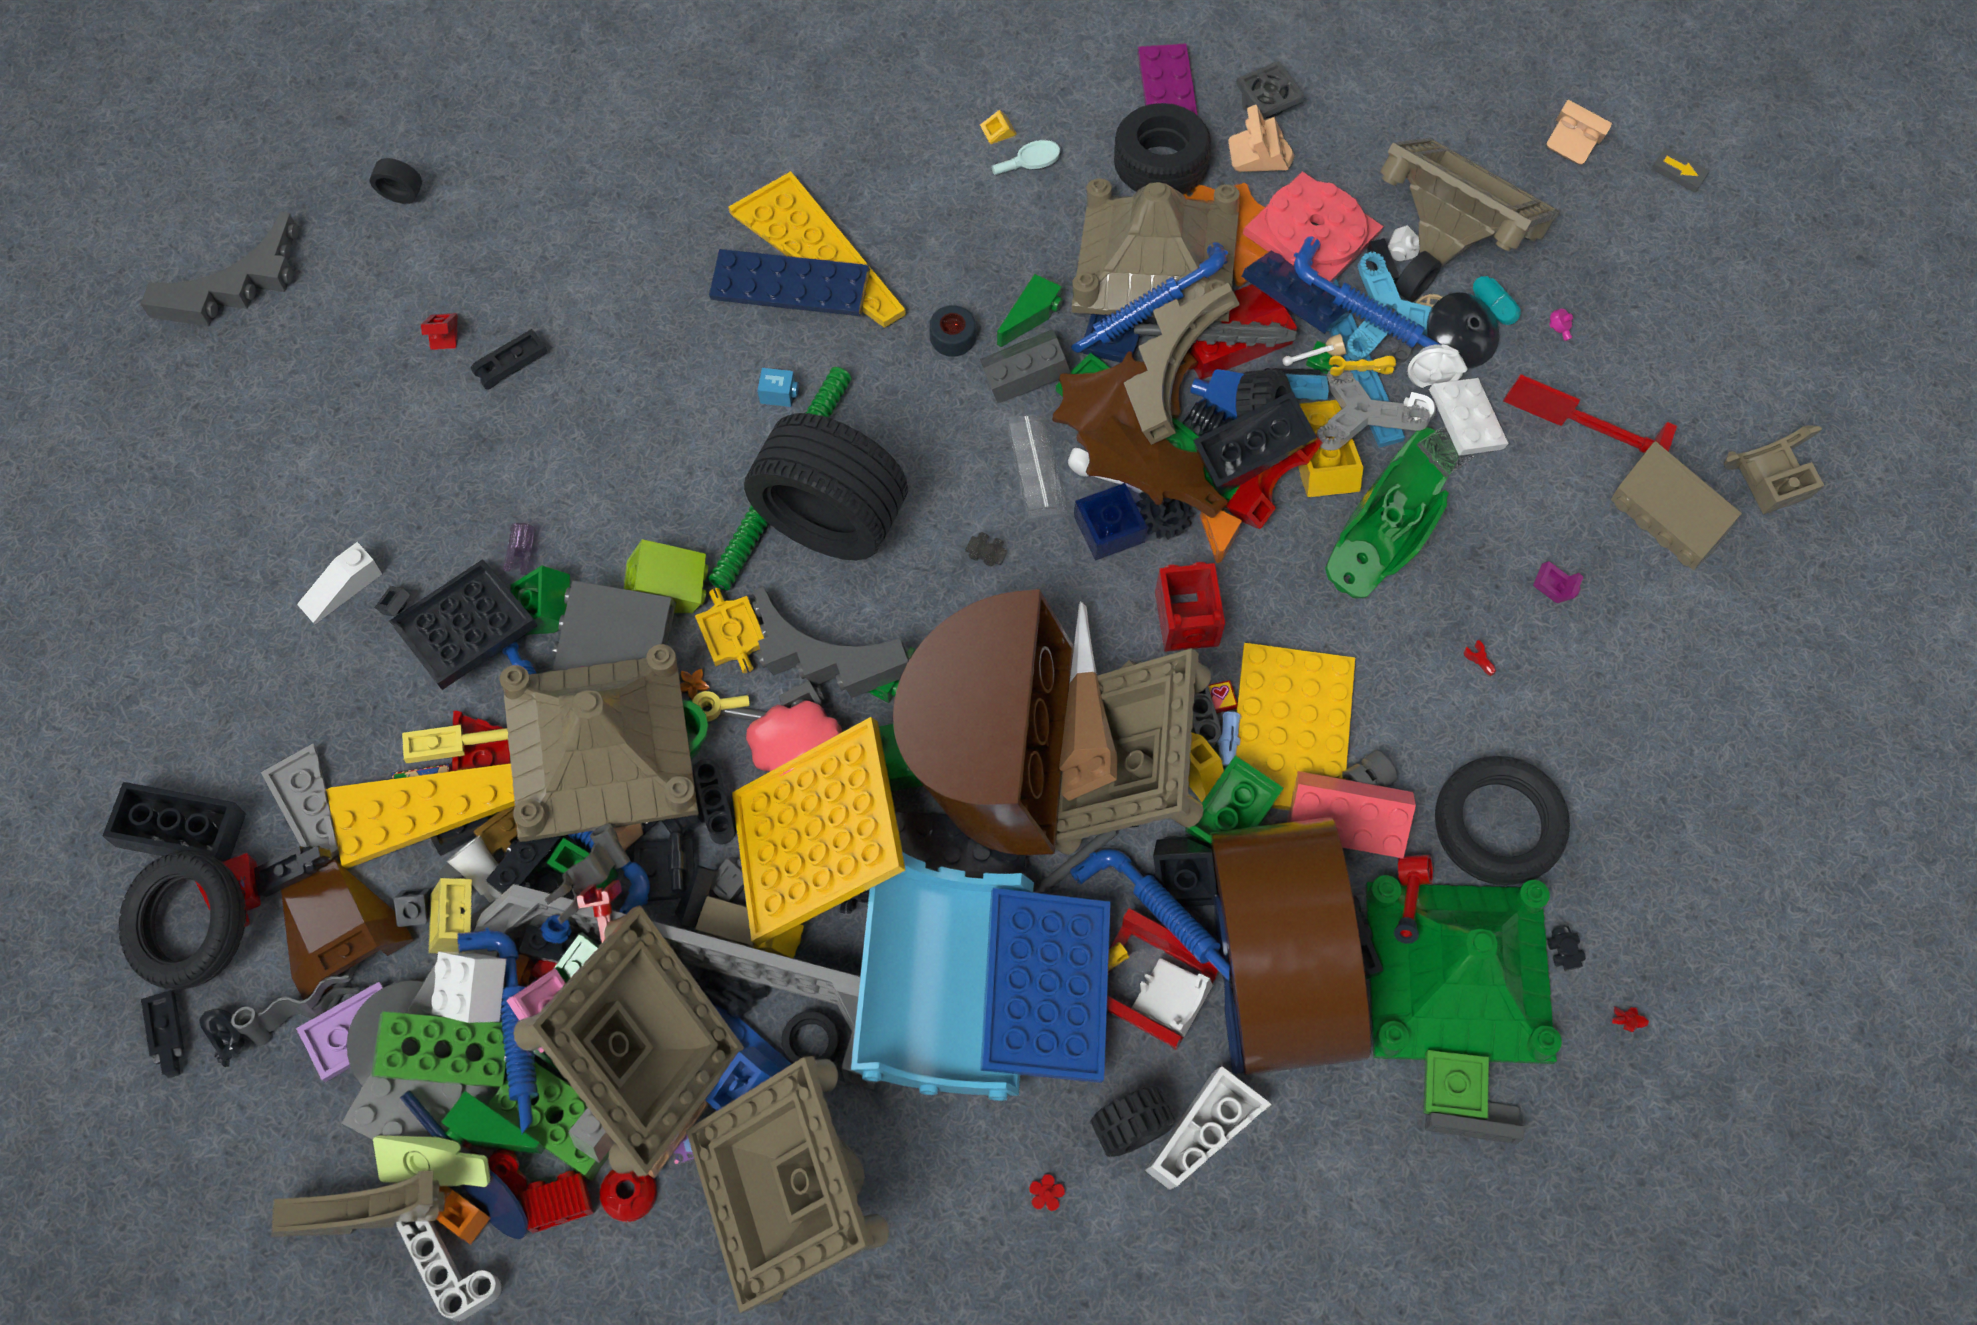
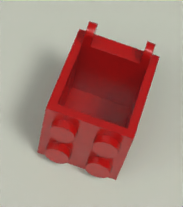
(1189, 623)

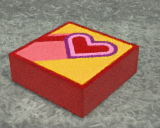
(1223, 696)

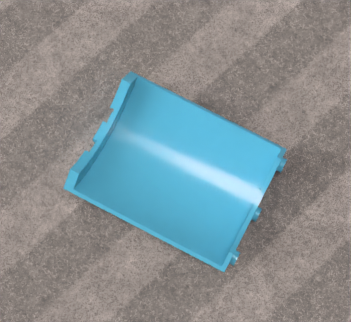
(927, 982)

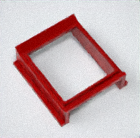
(1160, 938)

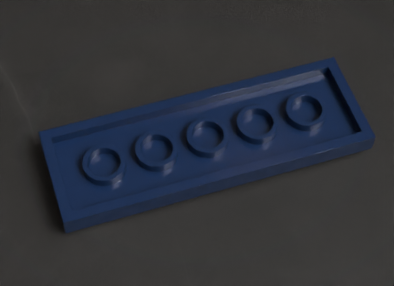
(789, 282)

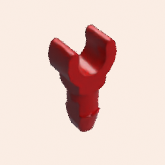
(1480, 658)

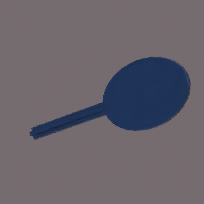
(1230, 1009)
(494, 1199)

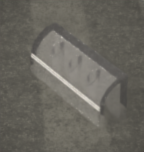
(1037, 468)

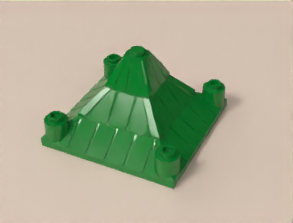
(1469, 979)

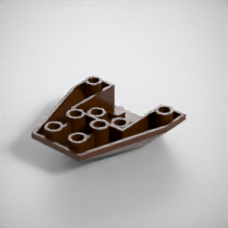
(335, 925)

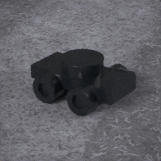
(1567, 948)

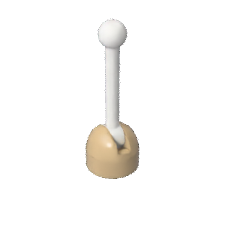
(1334, 347)

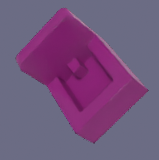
(1556, 583)

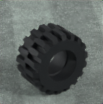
(1260, 388)
(1132, 1121)

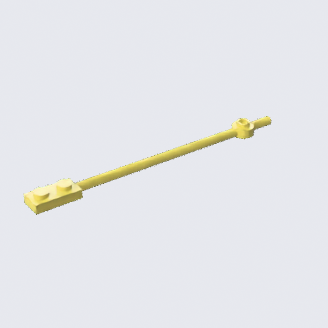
(450, 740)

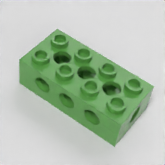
(424, 1064)
(554, 1098)

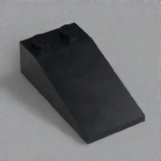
(1254, 442)

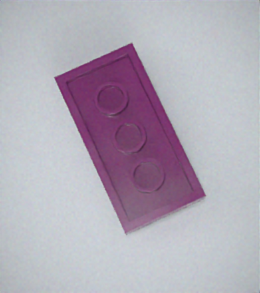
(1166, 75)

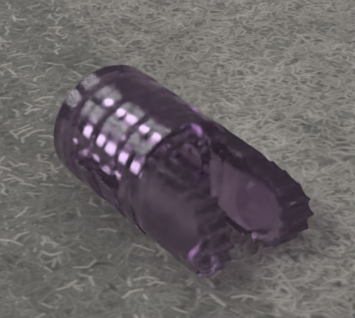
(519, 546)

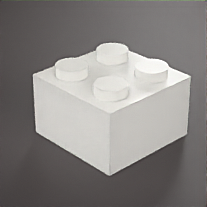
(468, 986)

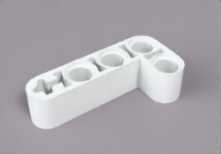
(454, 1285)

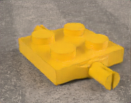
(730, 630)

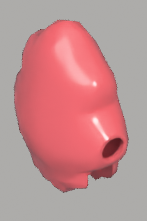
(788, 734)

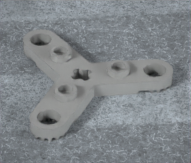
(1361, 411)

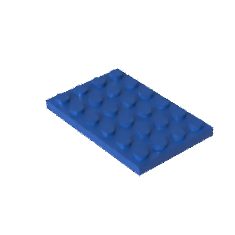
(1046, 986)

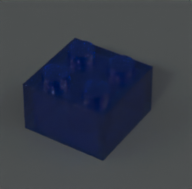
(1110, 521)

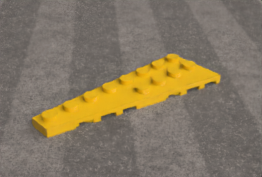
(798, 227)
(402, 811)

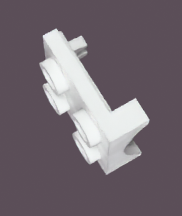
(1172, 996)

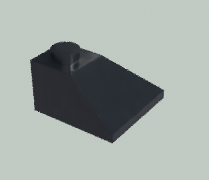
(1186, 871)

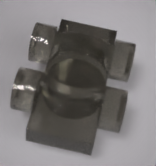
(986, 551)

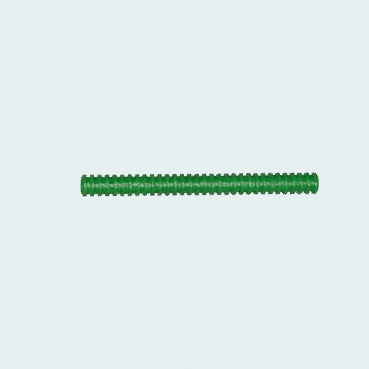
(753, 523)

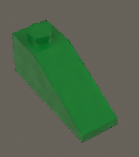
(1031, 309)
(485, 1128)

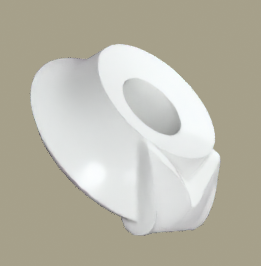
(1436, 365)

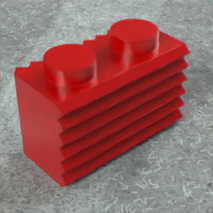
(556, 1201)

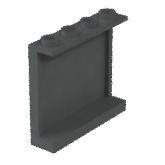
(610, 625)

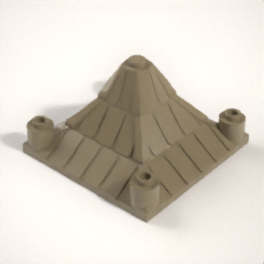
(1463, 200)
(1147, 239)
(1152, 736)
(598, 746)
(634, 1040)
(782, 1184)

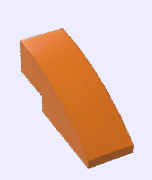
(461, 1215)

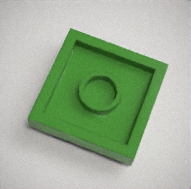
(1456, 1085)

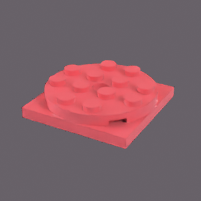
(1287, 220)

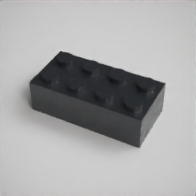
(172, 822)

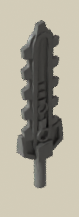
(1234, 333)

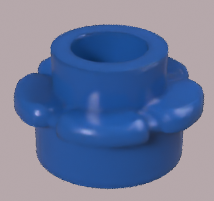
(552, 925)

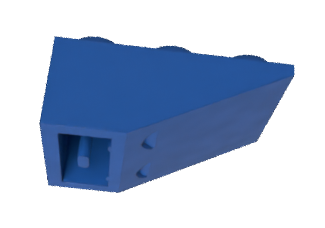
(742, 1075)

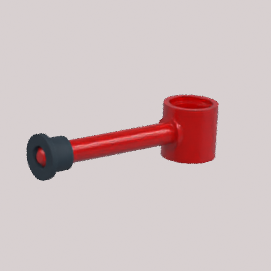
(1412, 872)

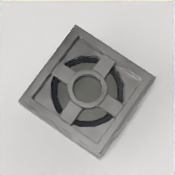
(1271, 90)

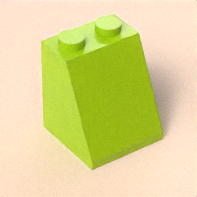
(668, 573)

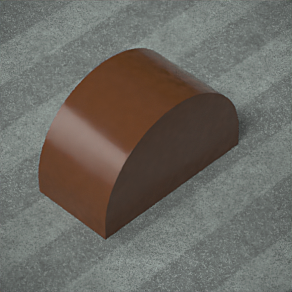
(987, 719)
(1292, 945)

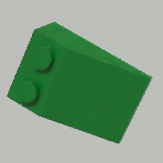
(1235, 801)

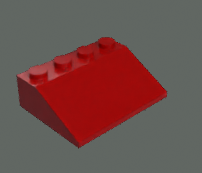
(1255, 307)

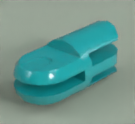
(1497, 299)

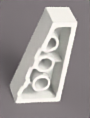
(1209, 1123)

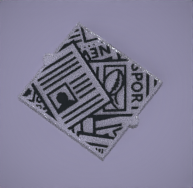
(1442, 452)

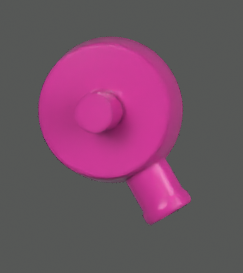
(1561, 322)

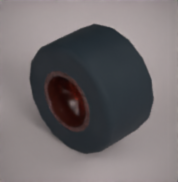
(952, 330)

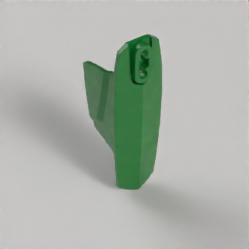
(1389, 521)

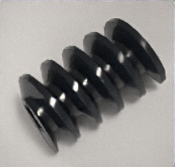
(1205, 417)

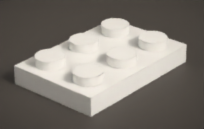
(1468, 416)

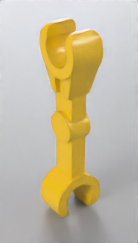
(1382, 365)

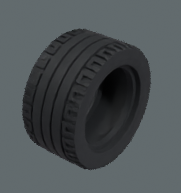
(826, 486)

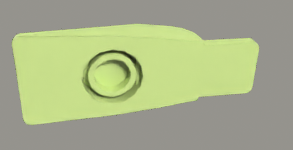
(405, 1156)

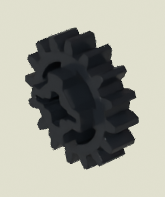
(1175, 513)

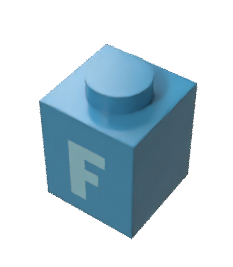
(777, 387)

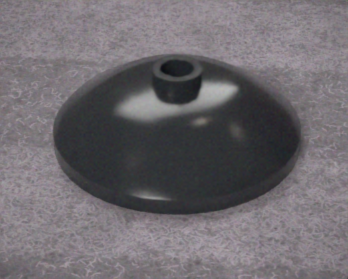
(1450, 325)

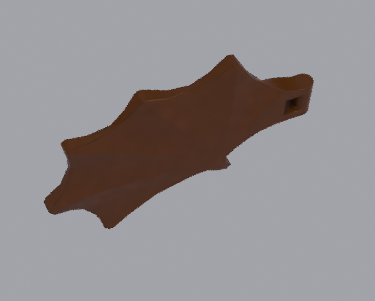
(1096, 396)
(1156, 469)

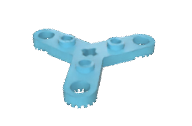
(1382, 288)

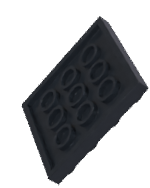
(463, 624)

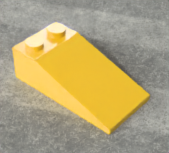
(1330, 470)

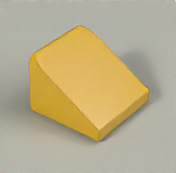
(998, 128)

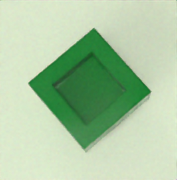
(1321, 360)

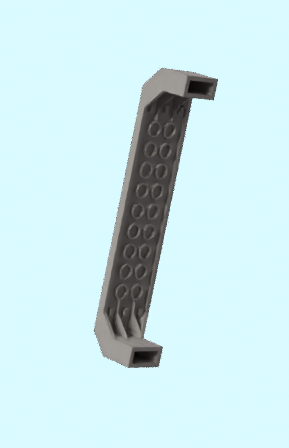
(527, 906)

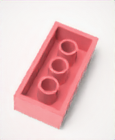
(1365, 814)

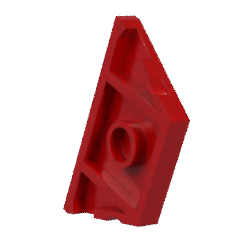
(479, 754)

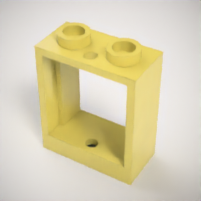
(446, 915)

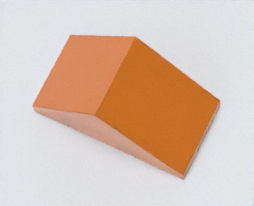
(1220, 532)

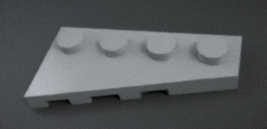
(303, 798)

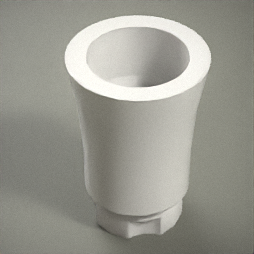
(476, 863)

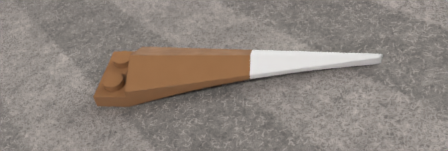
(1087, 744)

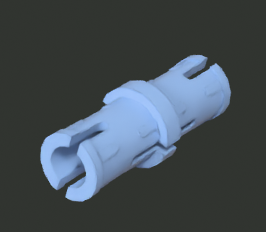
(1229, 737)

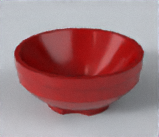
(634, 1207)

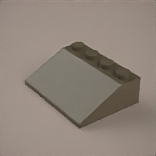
(1675, 506)

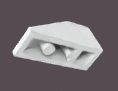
(339, 582)

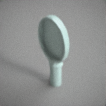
(1031, 156)

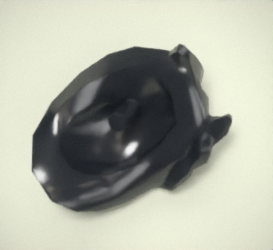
(222, 1034)

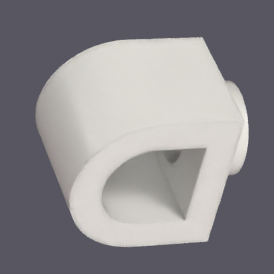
(1404, 244)
(1421, 400)

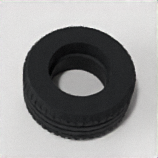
(1162, 127)

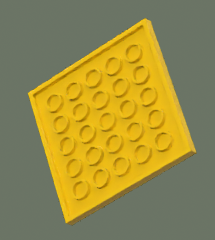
(817, 831)

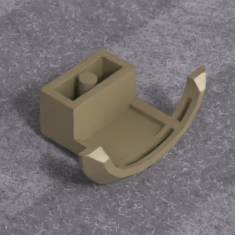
(1775, 472)

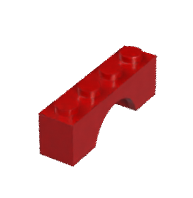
(1253, 499)

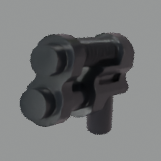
(732, 999)

